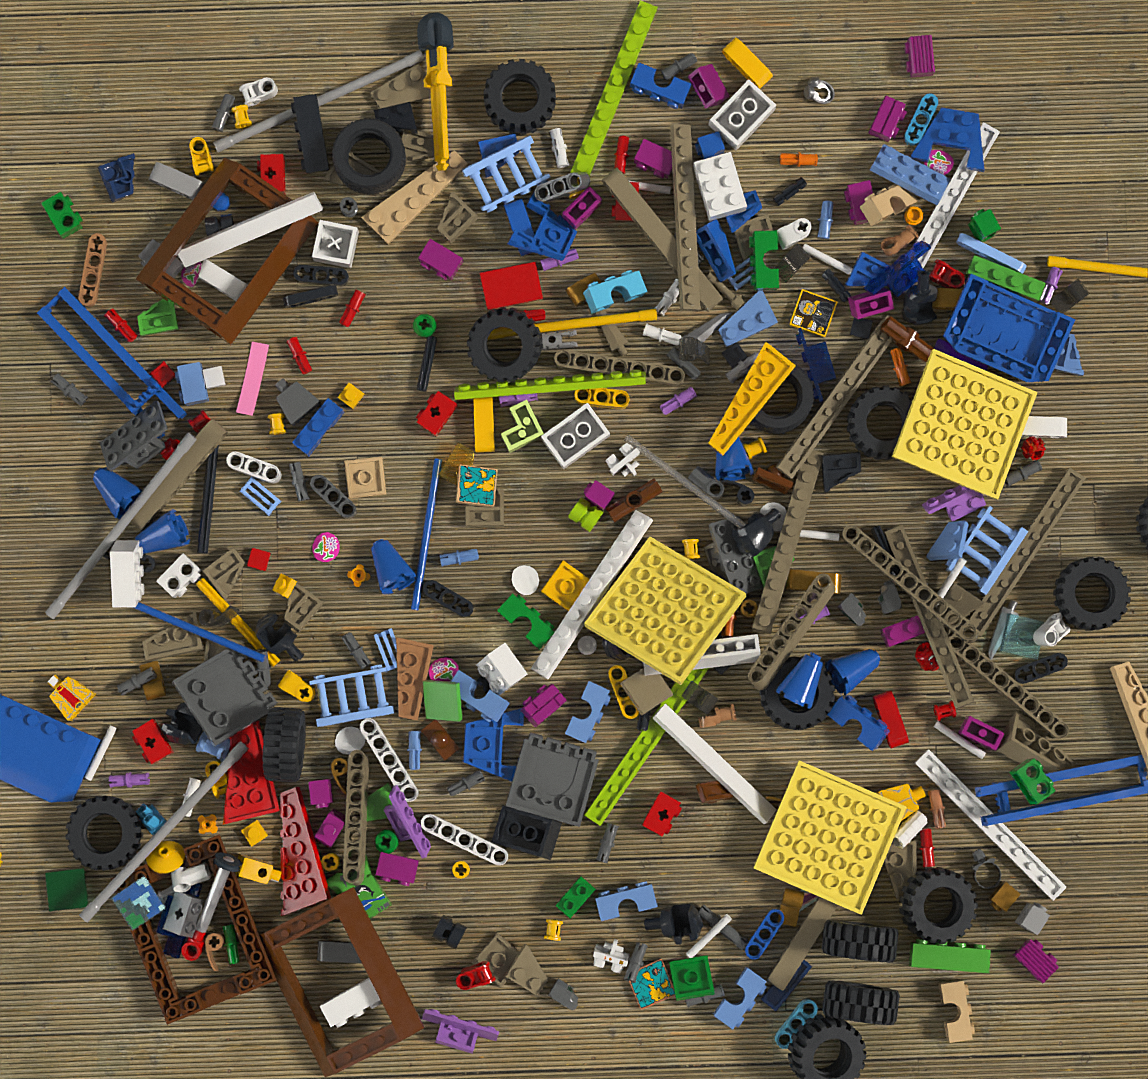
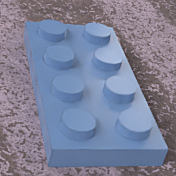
(910, 174)

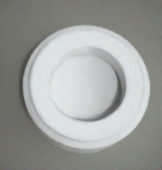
(587, 645)

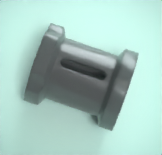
(348, 200)

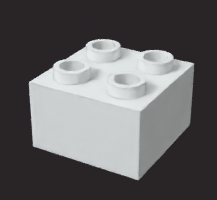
(335, 244)
(501, 669)

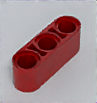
(889, 714)

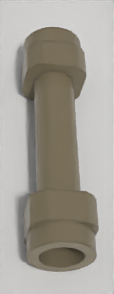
(737, 301)

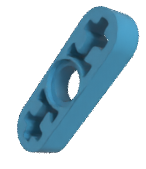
(922, 105)

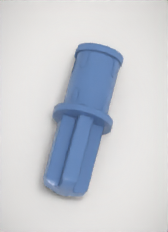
(825, 220)
(459, 557)
(414, 750)

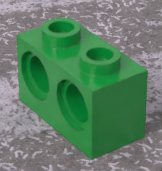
(59, 216)
(984, 225)
(1028, 784)
(575, 897)

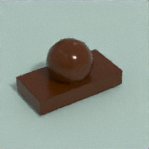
(772, 478)
(440, 739)
(712, 791)

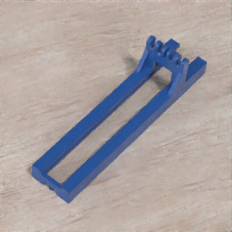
(133, 405)
(1005, 813)

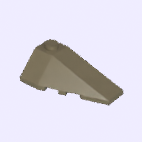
(1025, 742)

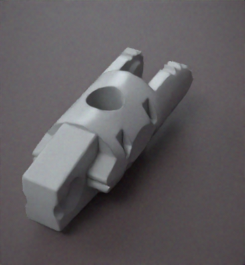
(558, 342)

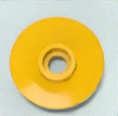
(167, 862)

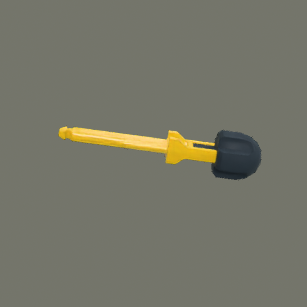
(435, 39)

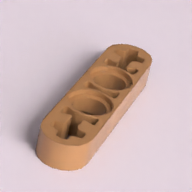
(92, 270)

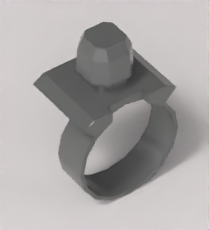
(978, 856)

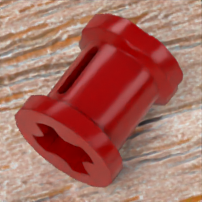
(199, 421)
(944, 710)

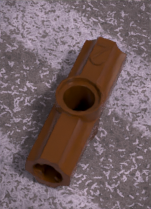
(906, 338)
(644, 493)

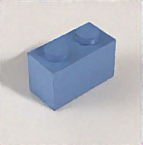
(192, 384)

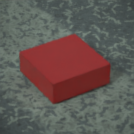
(163, 374)
(259, 559)

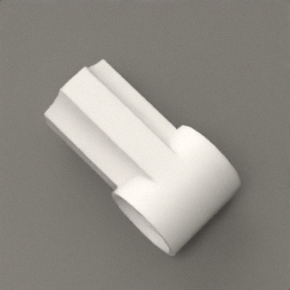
(185, 877)

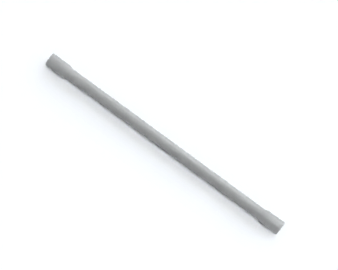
(407, 61)
(182, 448)
(94, 906)

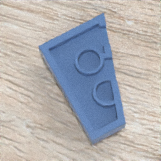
(748, 320)

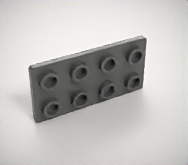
(136, 439)
(727, 560)

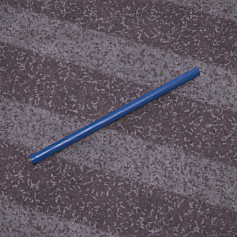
(426, 534)
(201, 632)

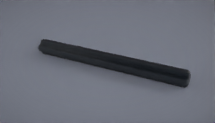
(207, 502)

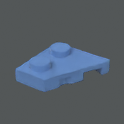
(1069, 358)
(950, 542)

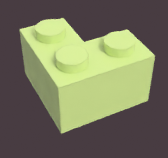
(527, 428)

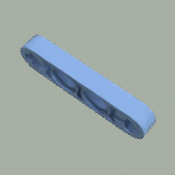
(990, 253)

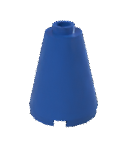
(733, 463)
(116, 491)
(164, 534)
(391, 567)
(851, 669)
(802, 680)

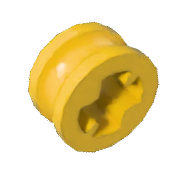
(465, 865)

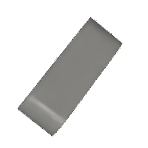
(175, 181)

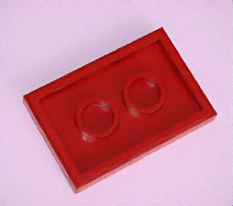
(511, 286)

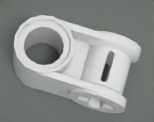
(257, 91)
(790, 234)
(1051, 631)

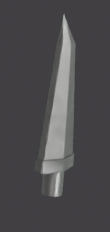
(705, 330)
(999, 629)

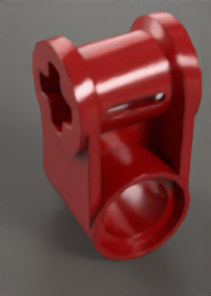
(945, 275)
(478, 974)

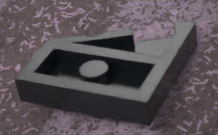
(398, 116)
(839, 467)

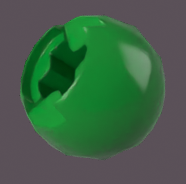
(428, 330)
(388, 834)

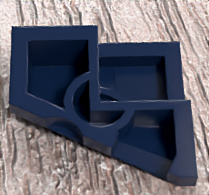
(118, 177)

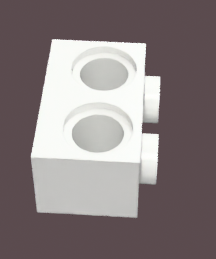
(175, 571)

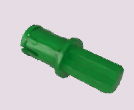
(231, 944)

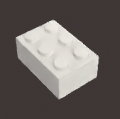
(742, 114)
(719, 186)
(575, 436)
(126, 573)
(350, 1002)

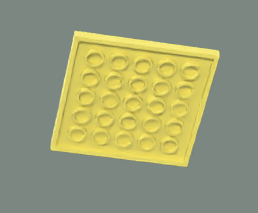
(964, 424)
(665, 610)
(830, 837)

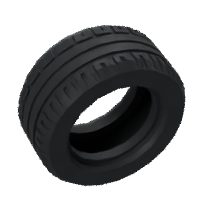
(361, 130)
(787, 423)

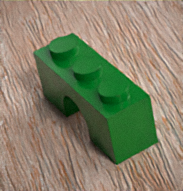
(763, 277)
(515, 608)

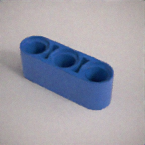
(519, 219)
(763, 943)

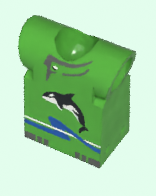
(369, 891)

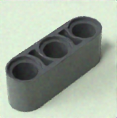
(554, 186)
(327, 490)
(337, 952)

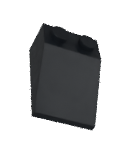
(526, 832)

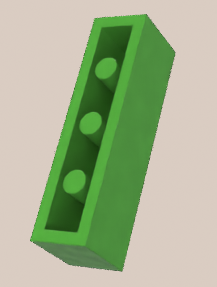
(1006, 278)
(950, 957)

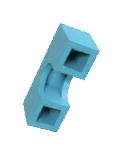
(629, 285)

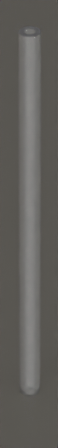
(685, 482)

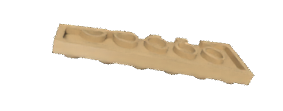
(406, 204)
(1135, 703)

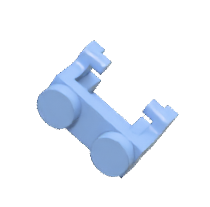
(220, 751)

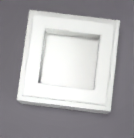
(214, 377)

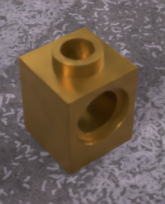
(1003, 897)

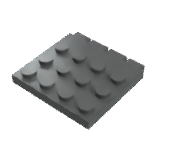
(225, 695)
(552, 779)

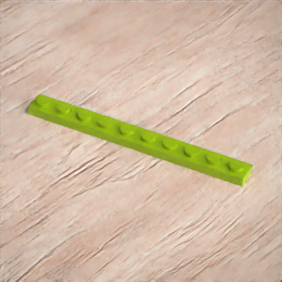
(614, 88)
(558, 383)
(638, 754)

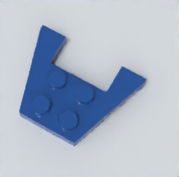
(953, 130)
(552, 236)
(484, 744)

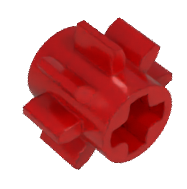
(171, 446)
(1033, 448)

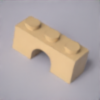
(886, 203)
(960, 1027)

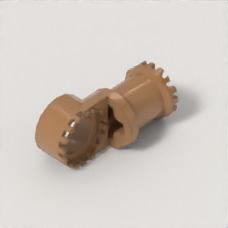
(900, 241)
(721, 714)

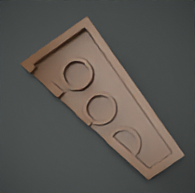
(412, 670)

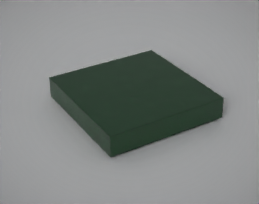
(66, 889)

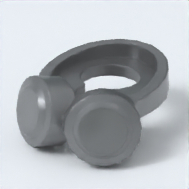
(810, 93)

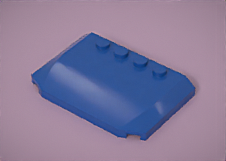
(1007, 331)
(42, 752)

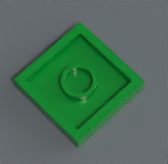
(691, 978)

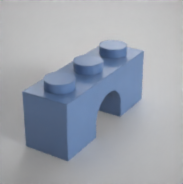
(491, 705)
(582, 728)
(608, 903)
(732, 1013)

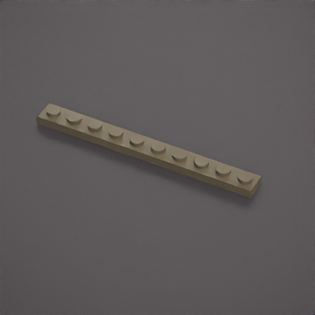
(685, 217)
(834, 402)
(787, 543)
(1027, 549)
(932, 626)

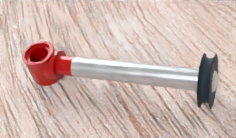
(226, 864)

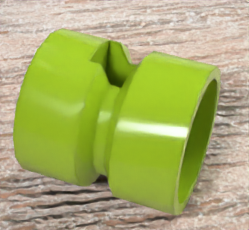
(585, 514)

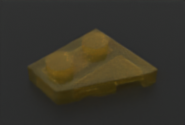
(459, 455)

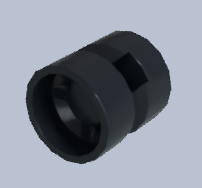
(215, 225)
(452, 939)

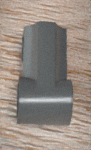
(705, 482)

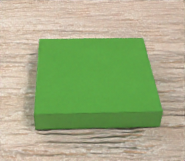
(442, 700)

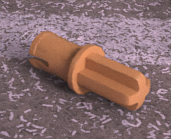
(937, 809)

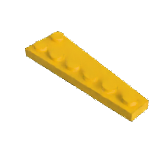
(758, 386)

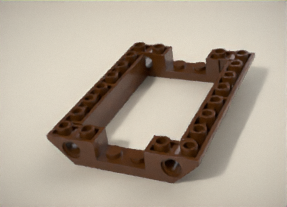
(222, 325)
(155, 962)
(377, 964)

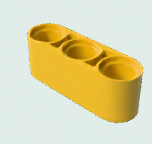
(747, 63)
(609, 403)
(484, 424)
(623, 702)

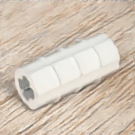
(909, 829)

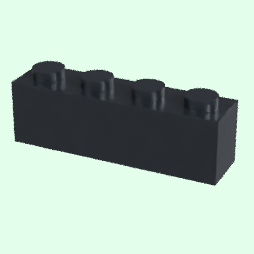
(311, 134)

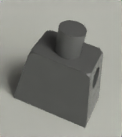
(295, 401)

